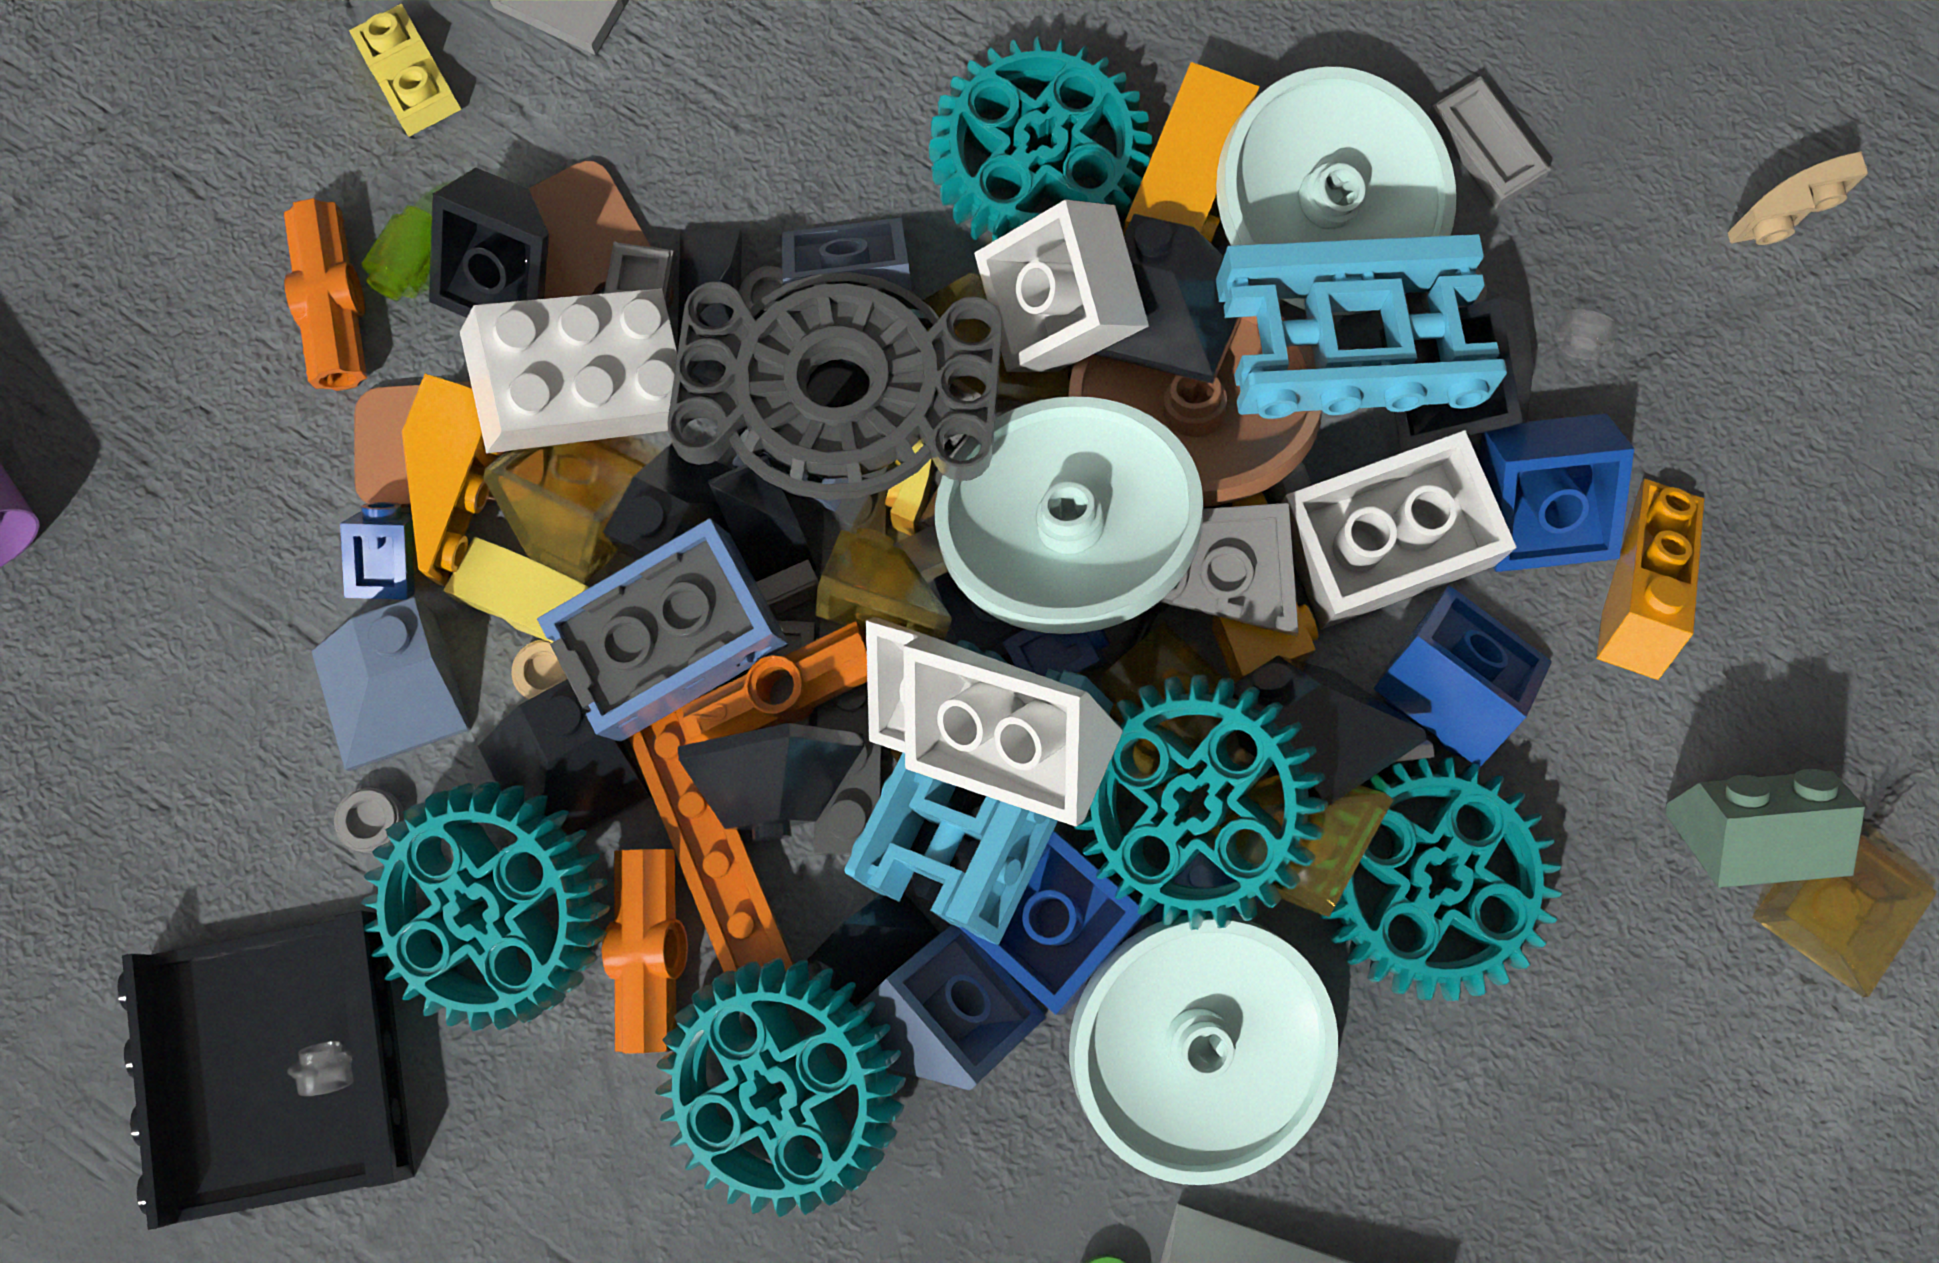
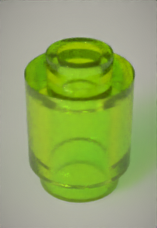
(401, 255)

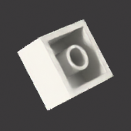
(1062, 287)

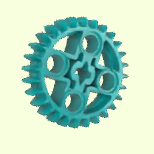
(1035, 126)
(1283, 840)
(1462, 867)
(458, 911)
(785, 1114)

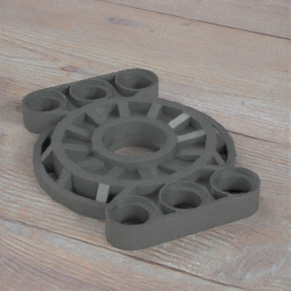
(821, 320)

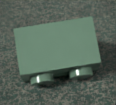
(1771, 827)

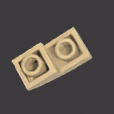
(1793, 199)

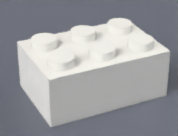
(570, 368)
(1395, 529)

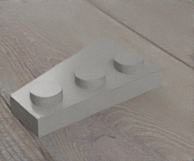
(1243, 568)

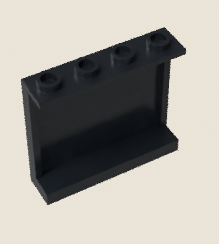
(213, 1059)

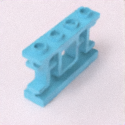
(1359, 278)
(1002, 864)

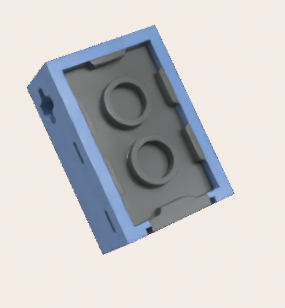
(662, 631)

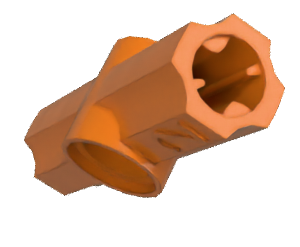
(325, 295)
(818, 673)
(644, 949)

